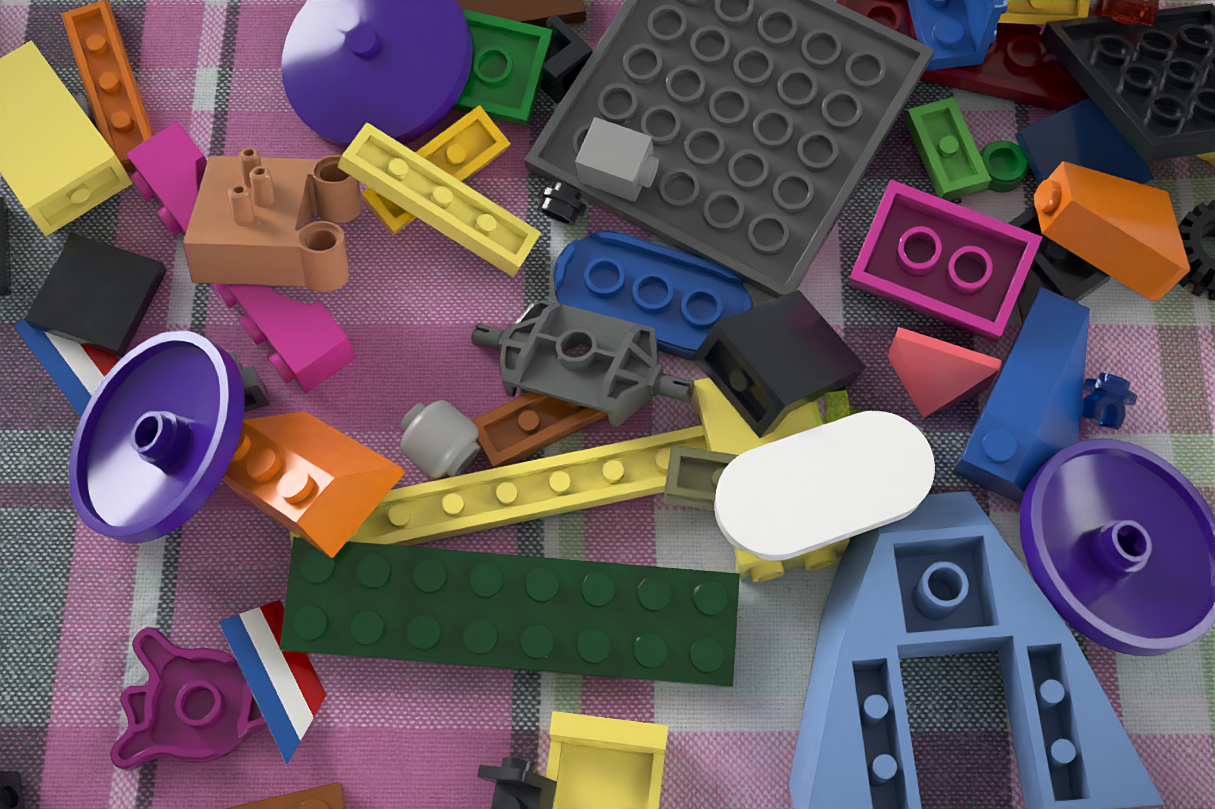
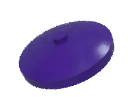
(376, 65)
(156, 437)
(1121, 546)

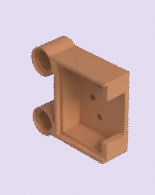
(257, 221)

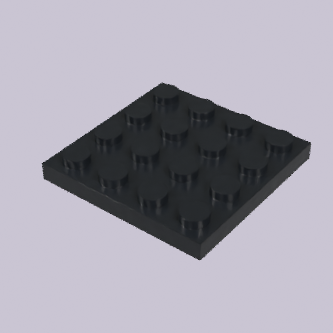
(1145, 77)

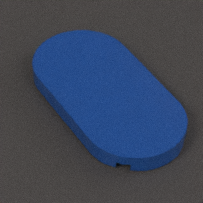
(649, 287)

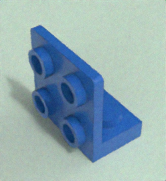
(956, 29)

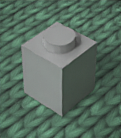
(616, 160)

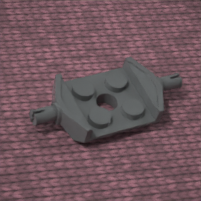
(612, 377)

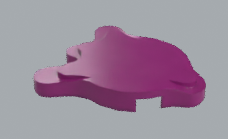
(188, 709)

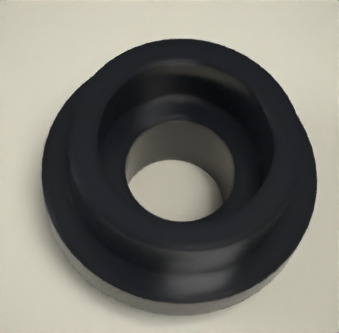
(561, 203)

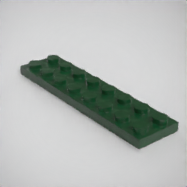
(512, 612)

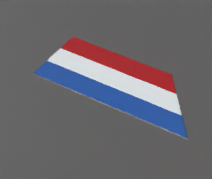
(71, 365)
(279, 680)

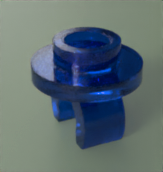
(1110, 395)

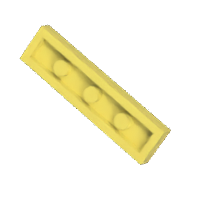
(438, 199)

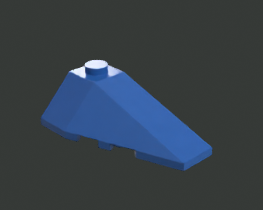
(1033, 400)

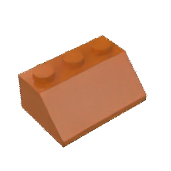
(309, 477)

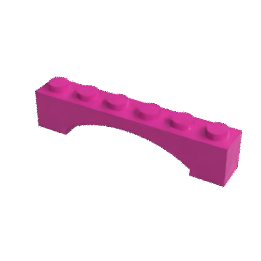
(302, 336)

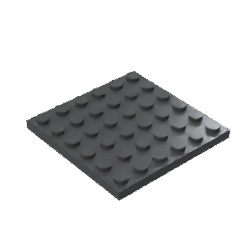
(754, 121)

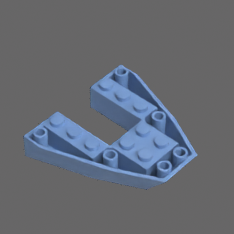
(949, 588)

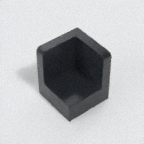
(565, 59)

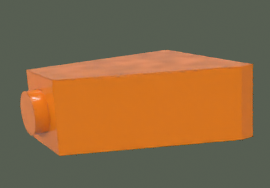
(1114, 226)

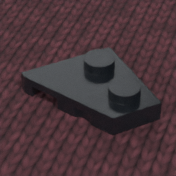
(1055, 268)

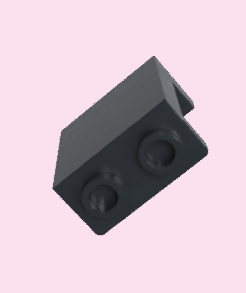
(776, 360)

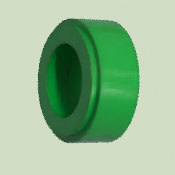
(1005, 165)

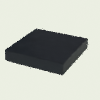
(96, 295)

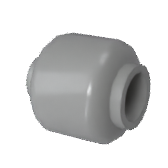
(439, 439)

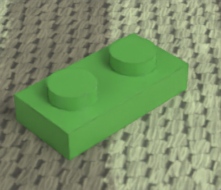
(947, 149)

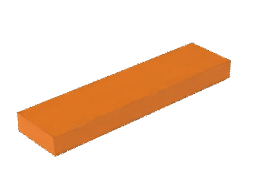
(108, 78)

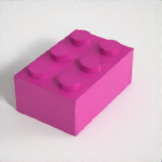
(944, 261)

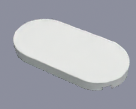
(824, 485)

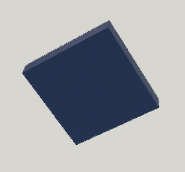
(1082, 138)

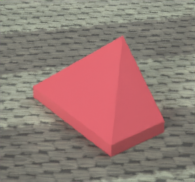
(938, 371)

